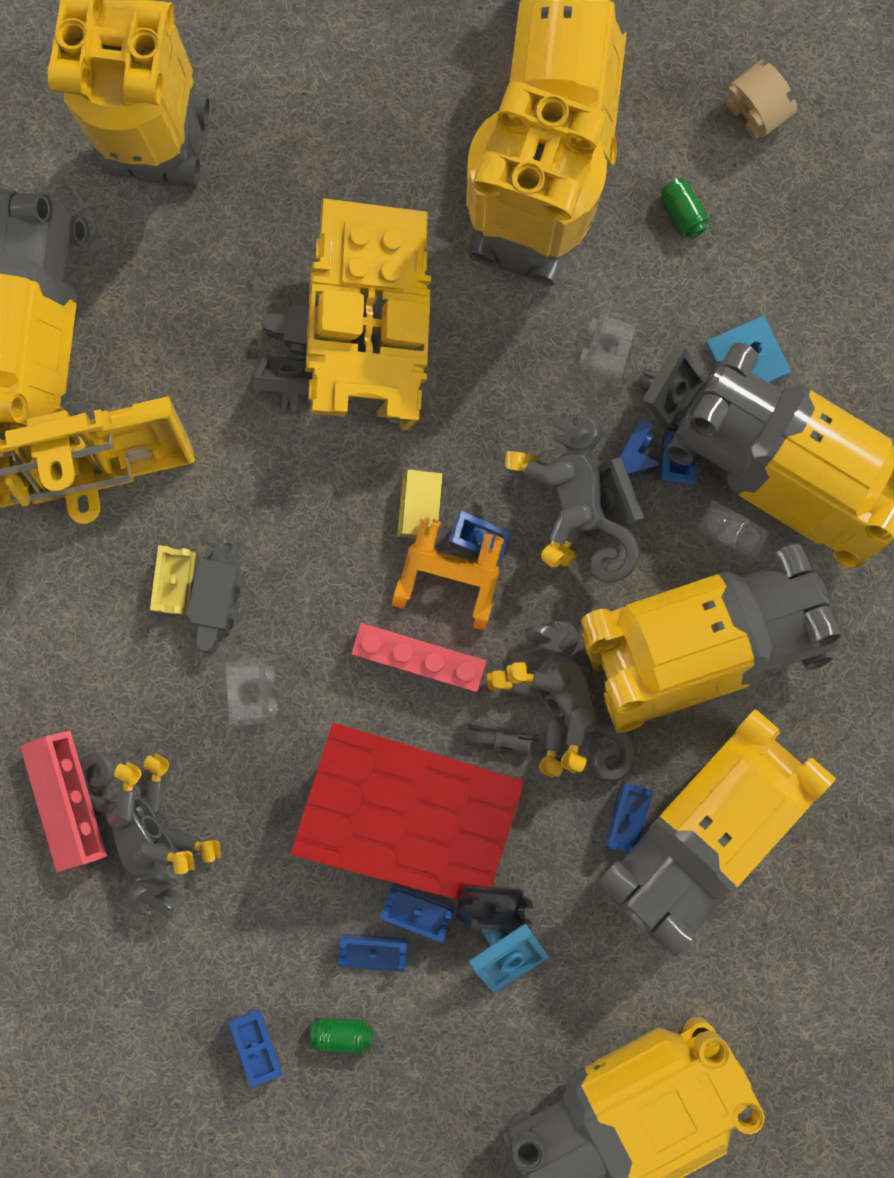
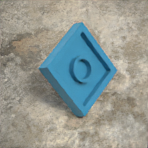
(758, 335)
(507, 957)

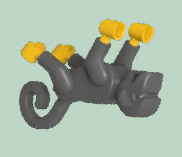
(580, 493)
(568, 699)
(139, 836)

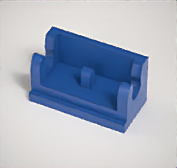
(628, 817)
(417, 913)
(372, 952)
(254, 1047)

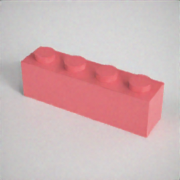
(418, 657)
(63, 801)

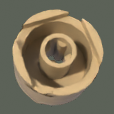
(761, 99)

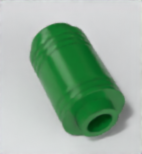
(684, 208)
(341, 1036)

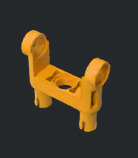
(425, 558)

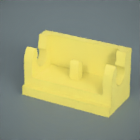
(418, 499)
(173, 580)

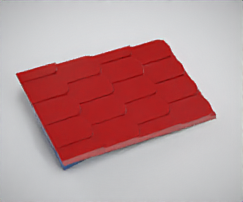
(406, 814)

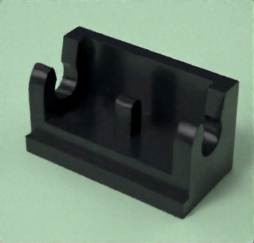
(493, 908)

